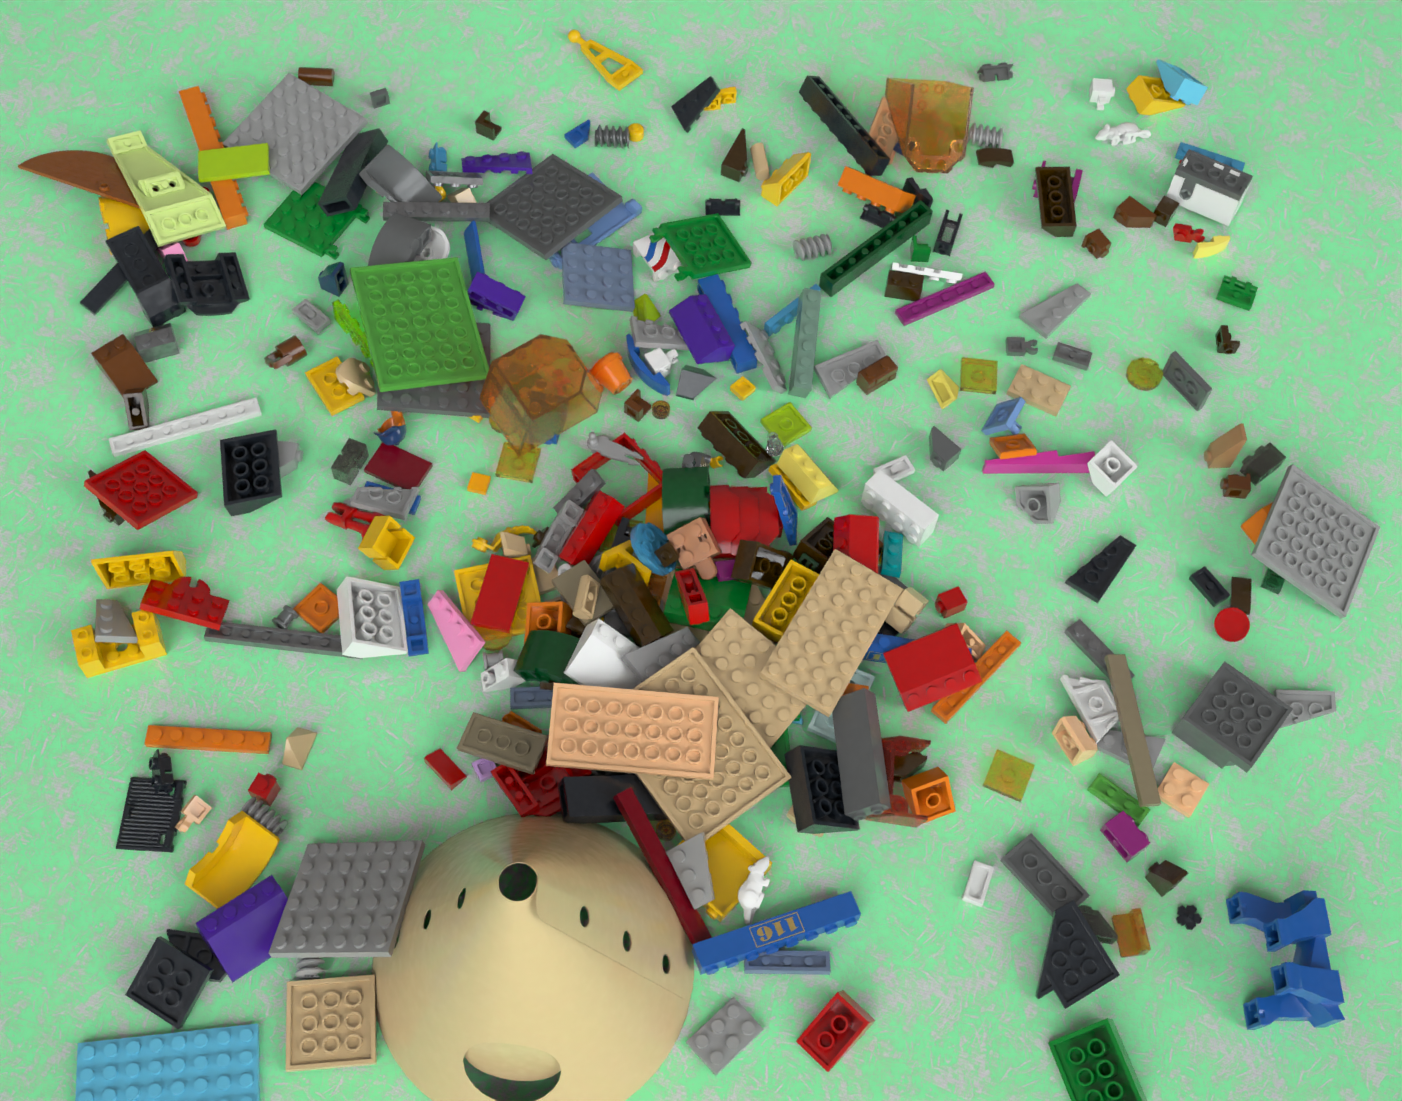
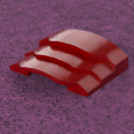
(742, 515)
(537, 792)

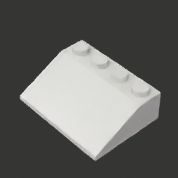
(371, 619)
(599, 660)

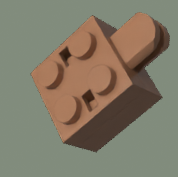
(695, 548)

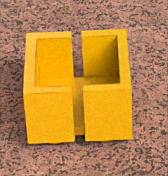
(386, 546)

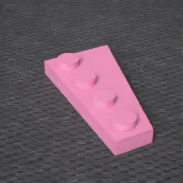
(456, 630)

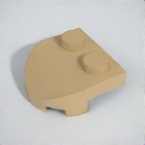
(356, 377)

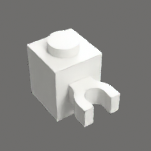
(1101, 92)
(659, 362)

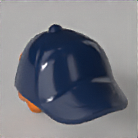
(393, 429)

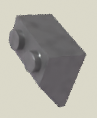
(156, 343)

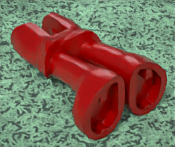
(348, 514)

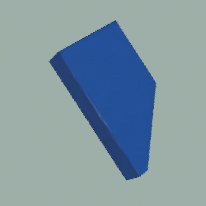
(579, 134)

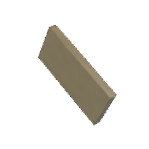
(503, 743)

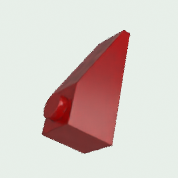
(692, 596)

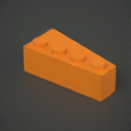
(875, 190)

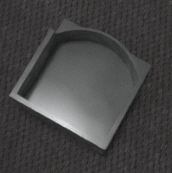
(1232, 719)

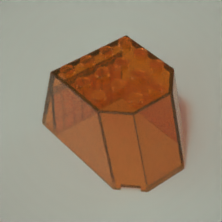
(539, 392)

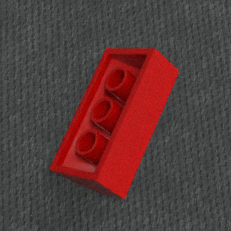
(591, 529)
(858, 538)

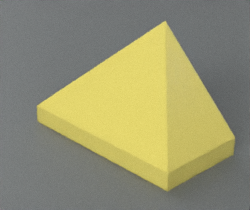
(943, 388)

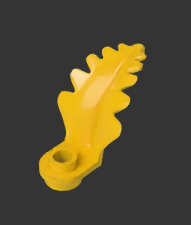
(481, 544)

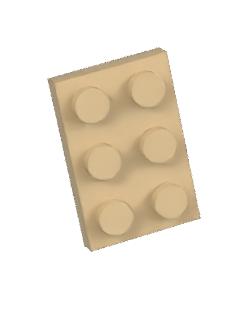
(1038, 390)

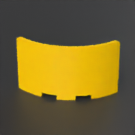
(120, 217)
(236, 862)

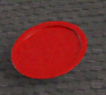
(1232, 624)

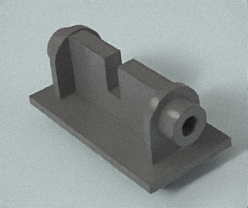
(988, 72)

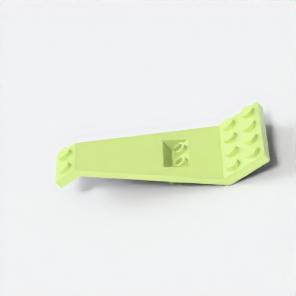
(171, 211)

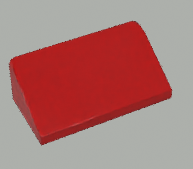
(445, 768)

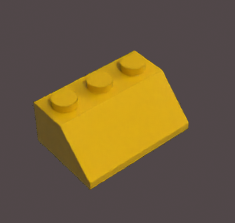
(786, 178)

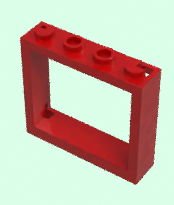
(652, 467)

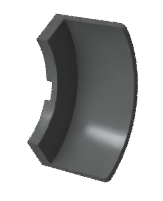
(398, 179)
(400, 240)

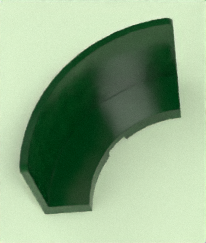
(685, 496)
(546, 657)

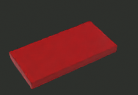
(500, 593)

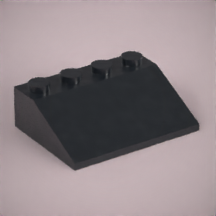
(250, 471)
(817, 791)

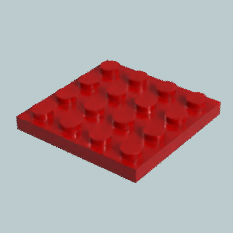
(140, 489)

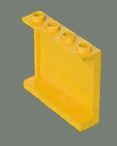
(728, 863)

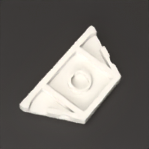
(1093, 703)

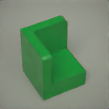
(919, 252)

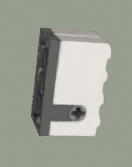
(1209, 187)

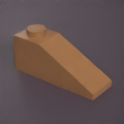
(1225, 449)

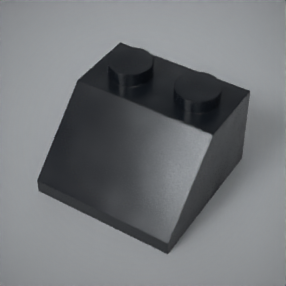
(159, 302)

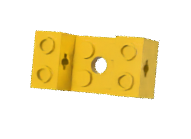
(102, 657)

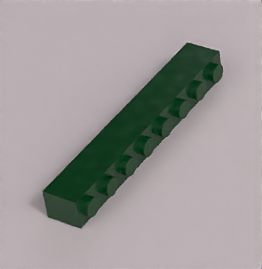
(875, 248)

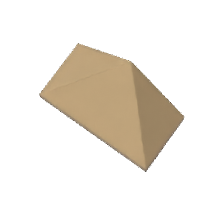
(298, 747)

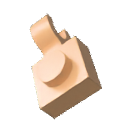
(194, 812)

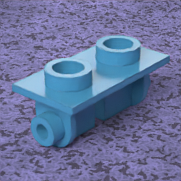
(438, 158)

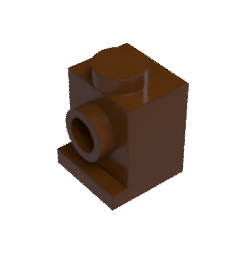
(1097, 243)
(1236, 486)

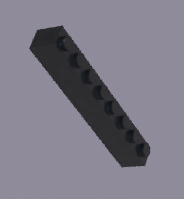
(844, 126)

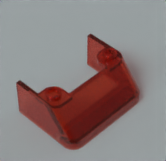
(898, 812)

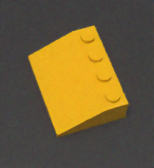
(140, 568)
(784, 601)

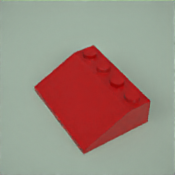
(932, 667)

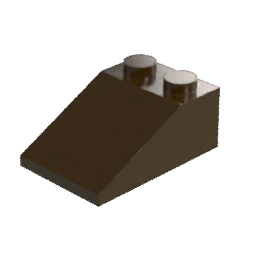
(817, 544)
(759, 564)

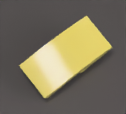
(1207, 249)

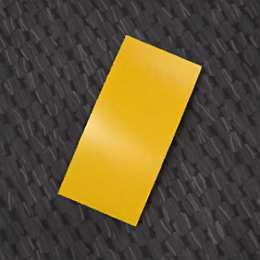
(725, 96)

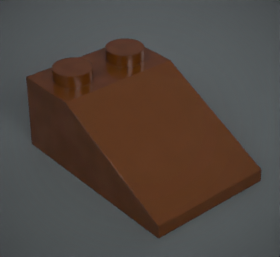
(123, 365)

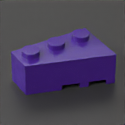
(494, 297)

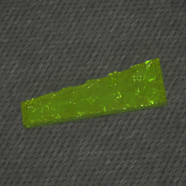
(351, 326)

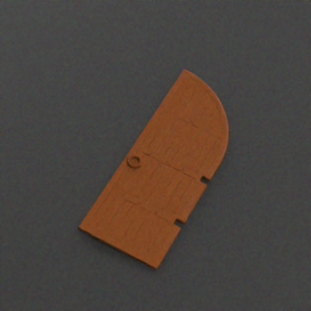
(86, 171)

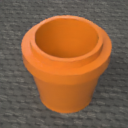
(612, 372)

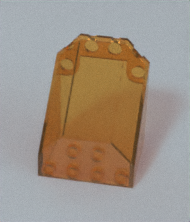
(930, 121)

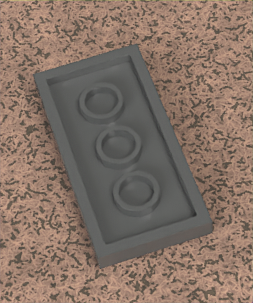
(1043, 875)

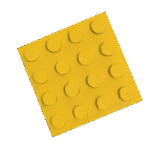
(469, 585)

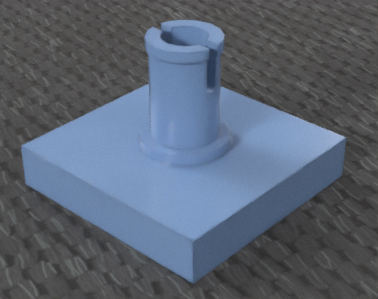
(1004, 417)

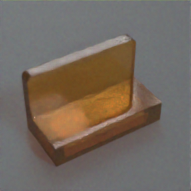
(1131, 933)

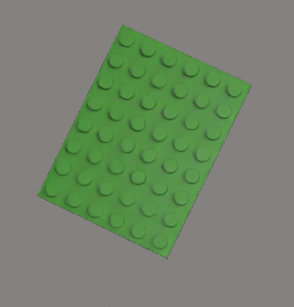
(419, 324)

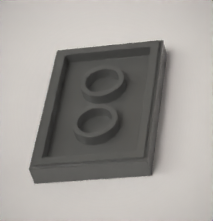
(1186, 381)

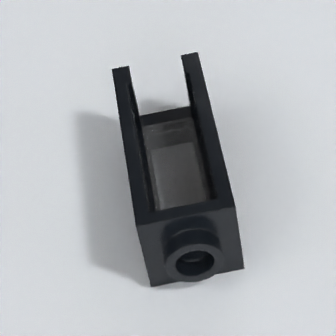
(947, 235)

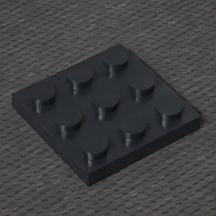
(169, 982)

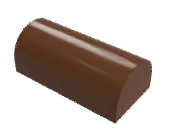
(316, 76)

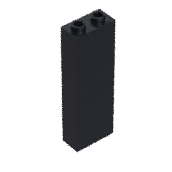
(346, 184)
(592, 801)

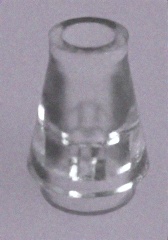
(774, 445)

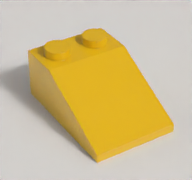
(1150, 96)

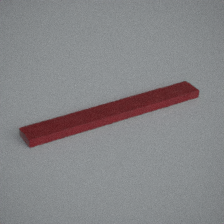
(661, 865)

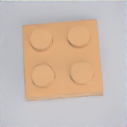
(1181, 789)

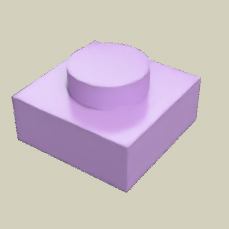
(482, 769)

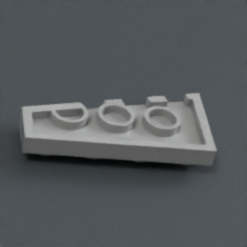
(1054, 311)
(842, 370)
(658, 654)

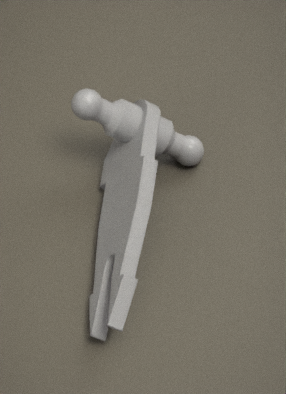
(611, 449)

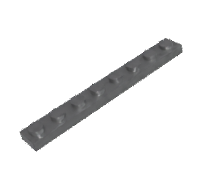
(276, 639)

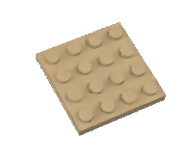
(331, 1023)

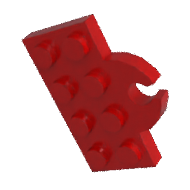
(185, 602)

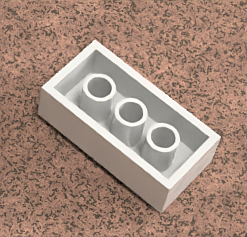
(899, 508)

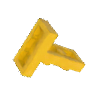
(622, 556)

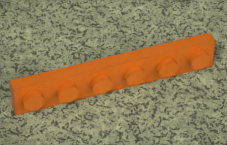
(986, 666)
(208, 739)

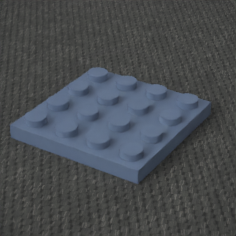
(597, 277)

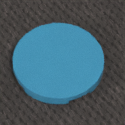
(646, 540)

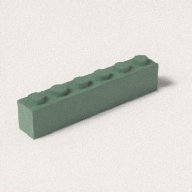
(805, 343)

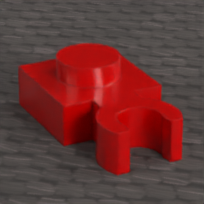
(1185, 233)

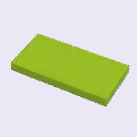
(233, 162)

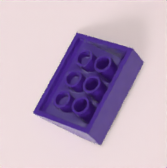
(244, 928)

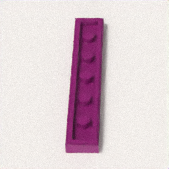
(944, 298)

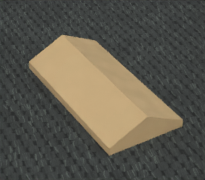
(883, 129)

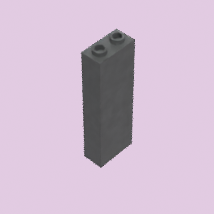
(860, 755)

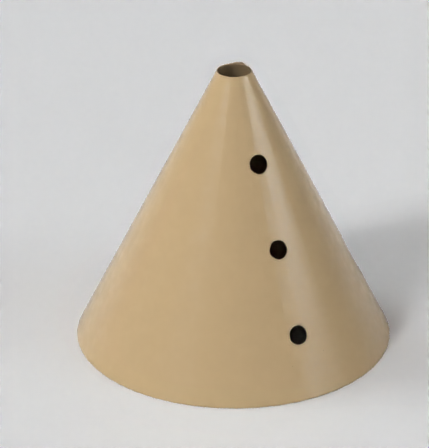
(524, 979)

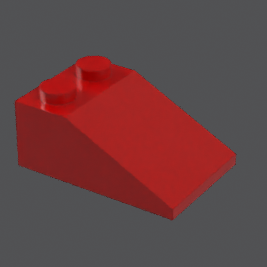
(835, 1030)

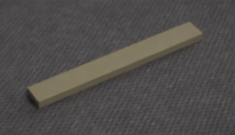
(1132, 730)

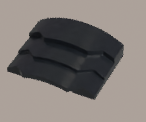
(207, 286)

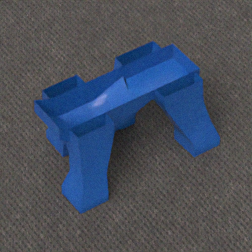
(1307, 985)

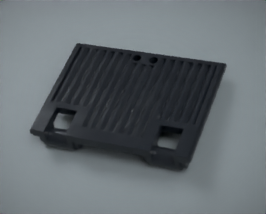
(150, 817)

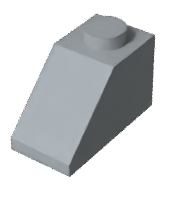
(289, 457)

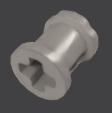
(492, 658)

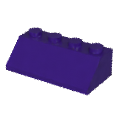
(702, 330)

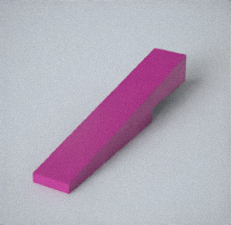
(1040, 463)

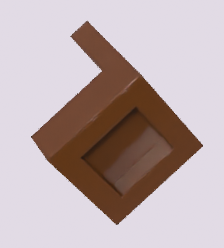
(636, 406)

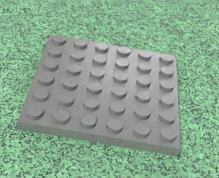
(302, 131)
(1316, 541)
(348, 900)

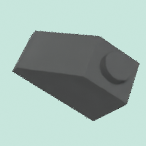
(942, 450)

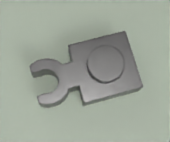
(1018, 347)

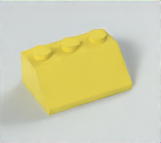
(805, 474)

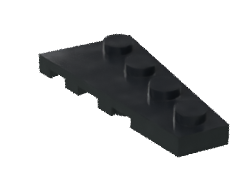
(1102, 569)

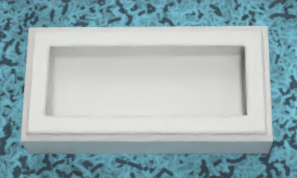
(977, 883)

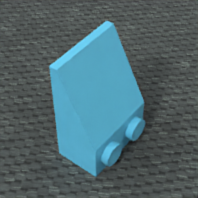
(1180, 83)

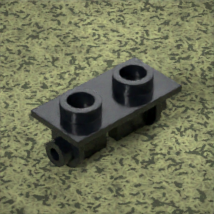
(729, 207)
(875, 216)
(159, 765)

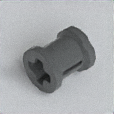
(285, 617)

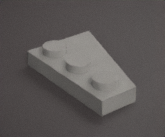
(388, 502)
(1306, 704)
(692, 868)

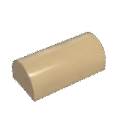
(760, 161)
(586, 598)

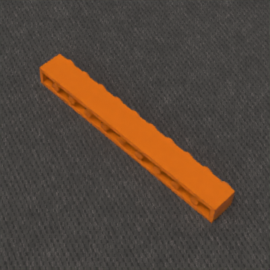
(207, 139)

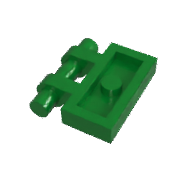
(1237, 292)

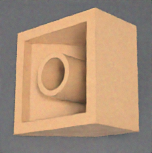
(1074, 739)

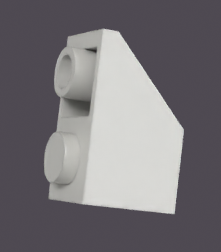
(501, 676)

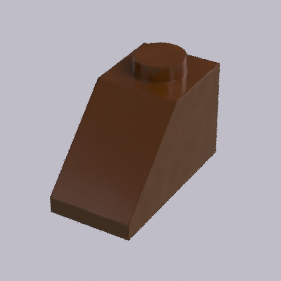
(1134, 214)

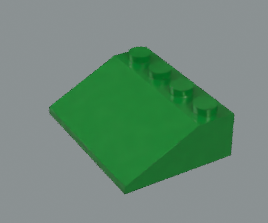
(720, 598)
(1096, 1064)

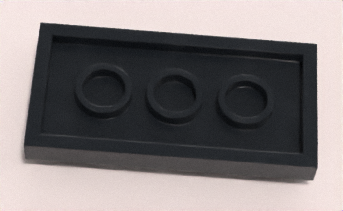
(136, 258)

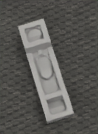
(557, 535)

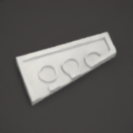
(933, 274)

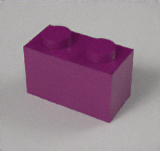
(1125, 836)

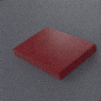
(398, 467)

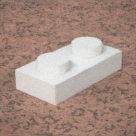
(897, 468)

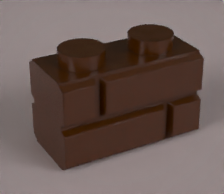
(876, 374)

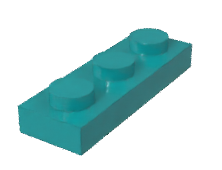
(892, 554)

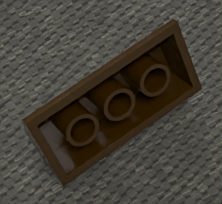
(1056, 200)
(735, 444)
(635, 605)

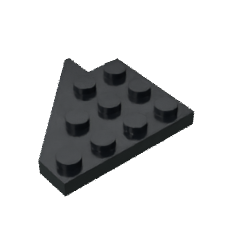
(1073, 958)

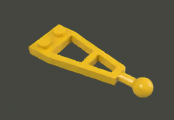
(618, 79)

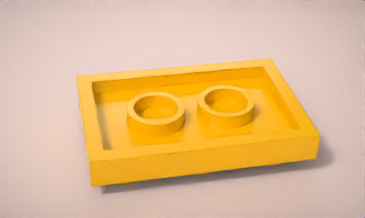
(329, 389)

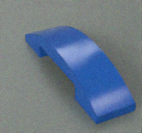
(657, 381)
(414, 617)

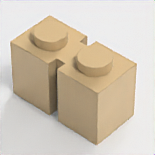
(905, 609)

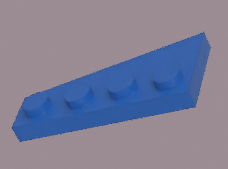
(786, 508)

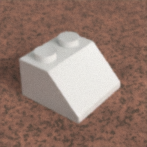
(1110, 468)

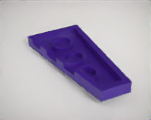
(496, 163)

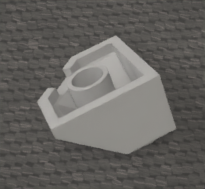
(1039, 501)

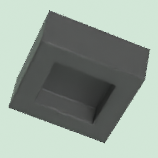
(379, 98)

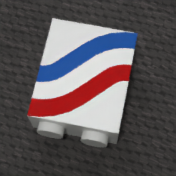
(658, 257)

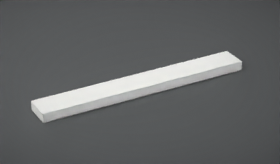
(184, 427)

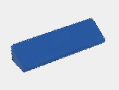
(473, 249)

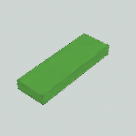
(1117, 798)

